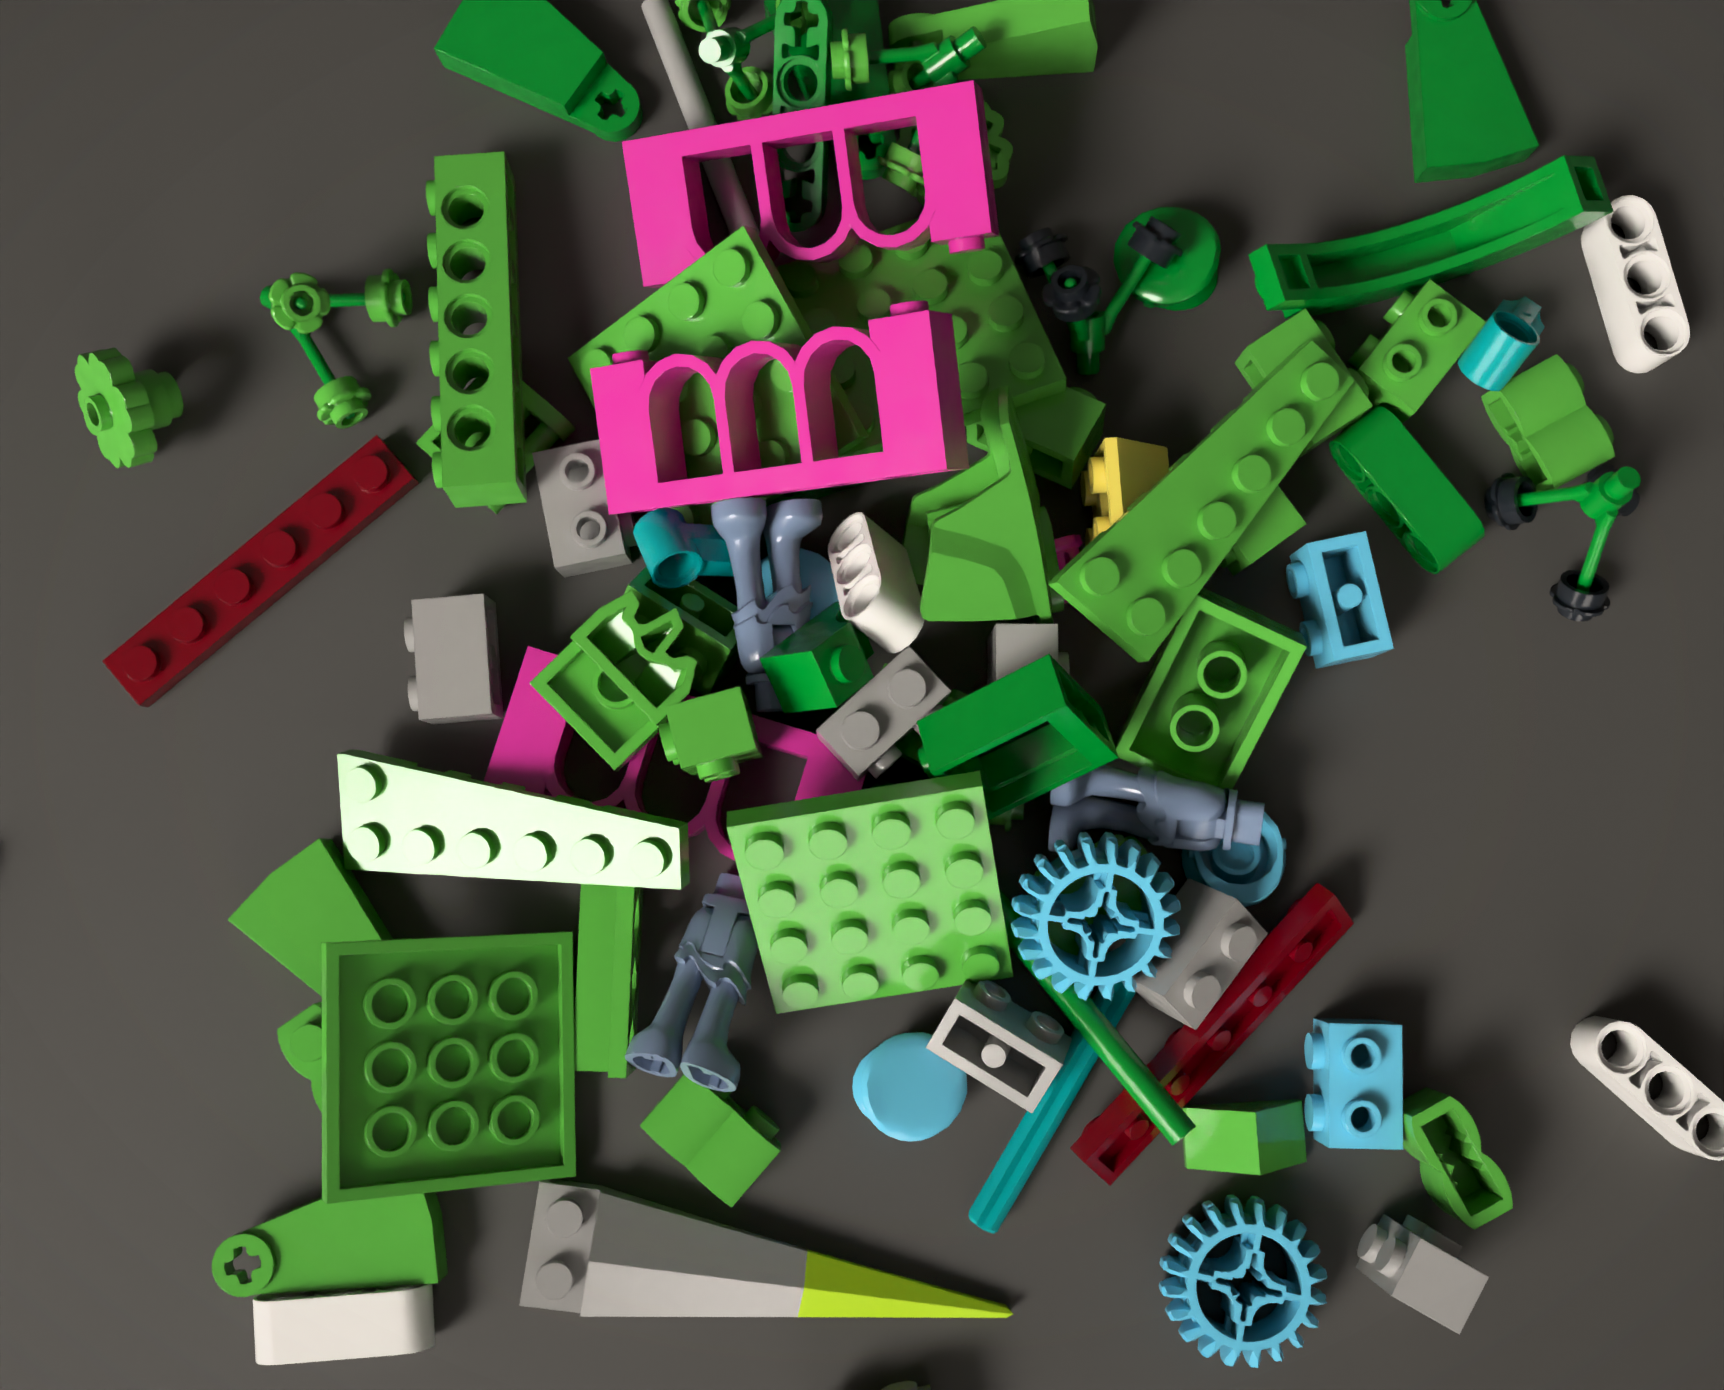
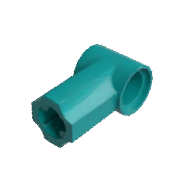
(1502, 344)
(680, 550)

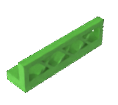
(607, 978)

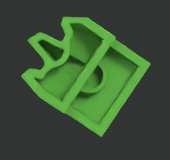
(618, 678)

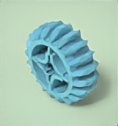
(1142, 927)
(1238, 1331)

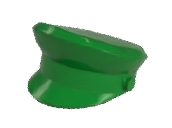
(1188, 278)

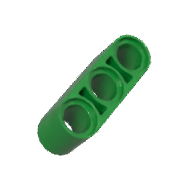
(1406, 489)

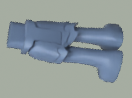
(767, 621)
(1168, 811)
(722, 952)

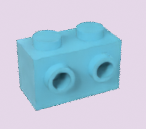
(1339, 600)
(1355, 1083)

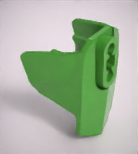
(982, 535)

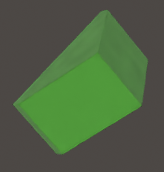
(1245, 1136)

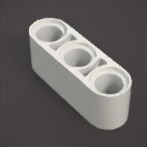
(1645, 260)
(875, 583)
(1628, 1076)
(343, 1324)

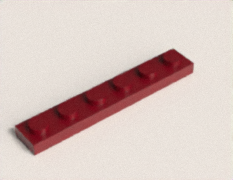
(260, 572)
(1194, 1056)

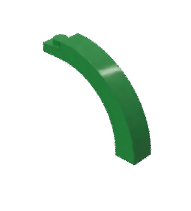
(1435, 247)

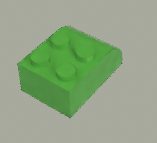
(1210, 692)

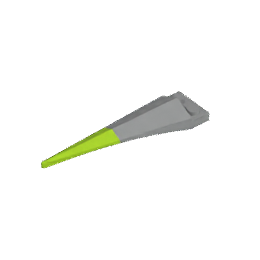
(637, 1258)

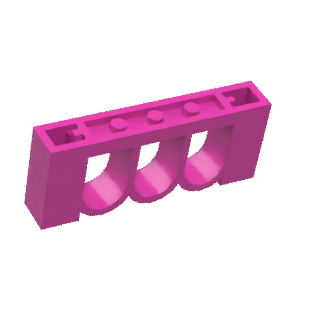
(954, 159)
(915, 396)
(537, 739)

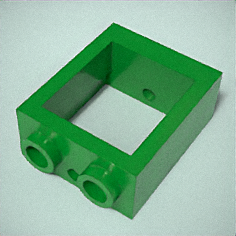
(1034, 764)

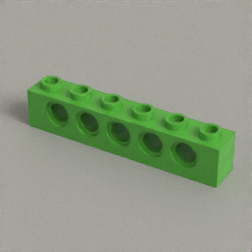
(462, 190)

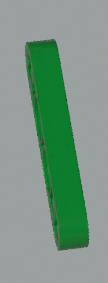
(784, 102)

